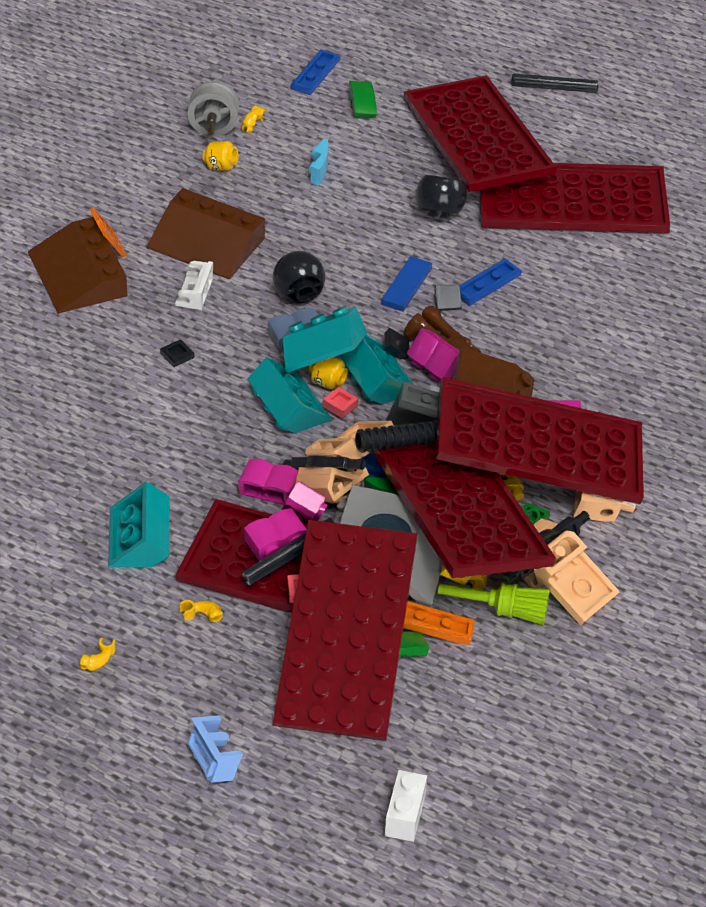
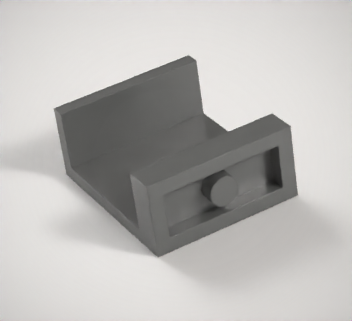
(414, 405)

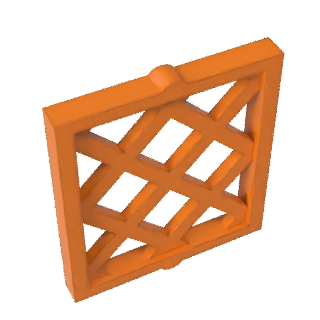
(108, 232)

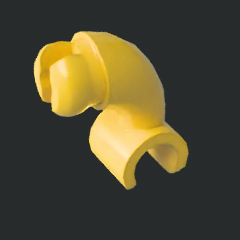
(250, 119)
(209, 608)
(97, 661)

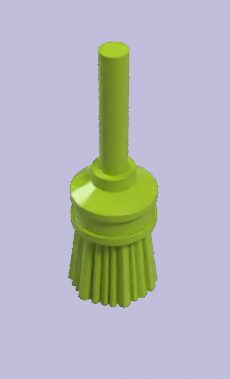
(507, 600)

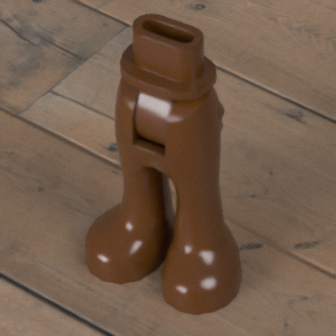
(432, 320)

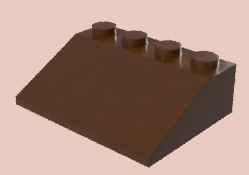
(207, 231)
(79, 267)
(492, 373)

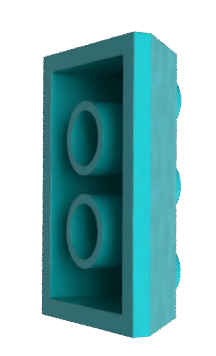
(322, 338)
(375, 371)
(287, 397)
(139, 528)

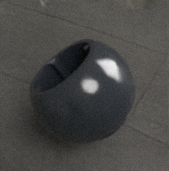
(441, 195)
(299, 277)

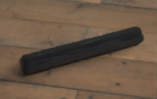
(555, 83)
(276, 559)

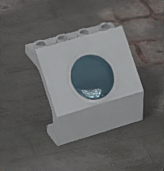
(388, 511)

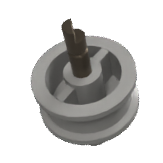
(213, 108)

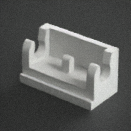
(196, 285)

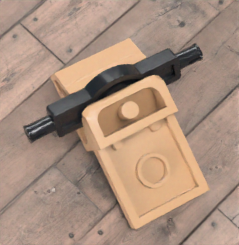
(334, 463)
(574, 577)

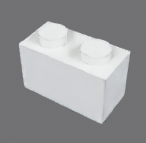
(406, 805)

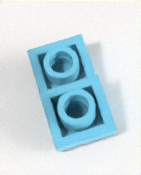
(320, 162)

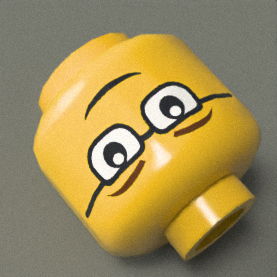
(220, 156)
(329, 373)

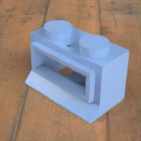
(204, 742)

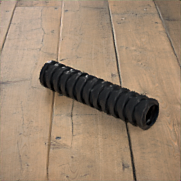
(396, 436)

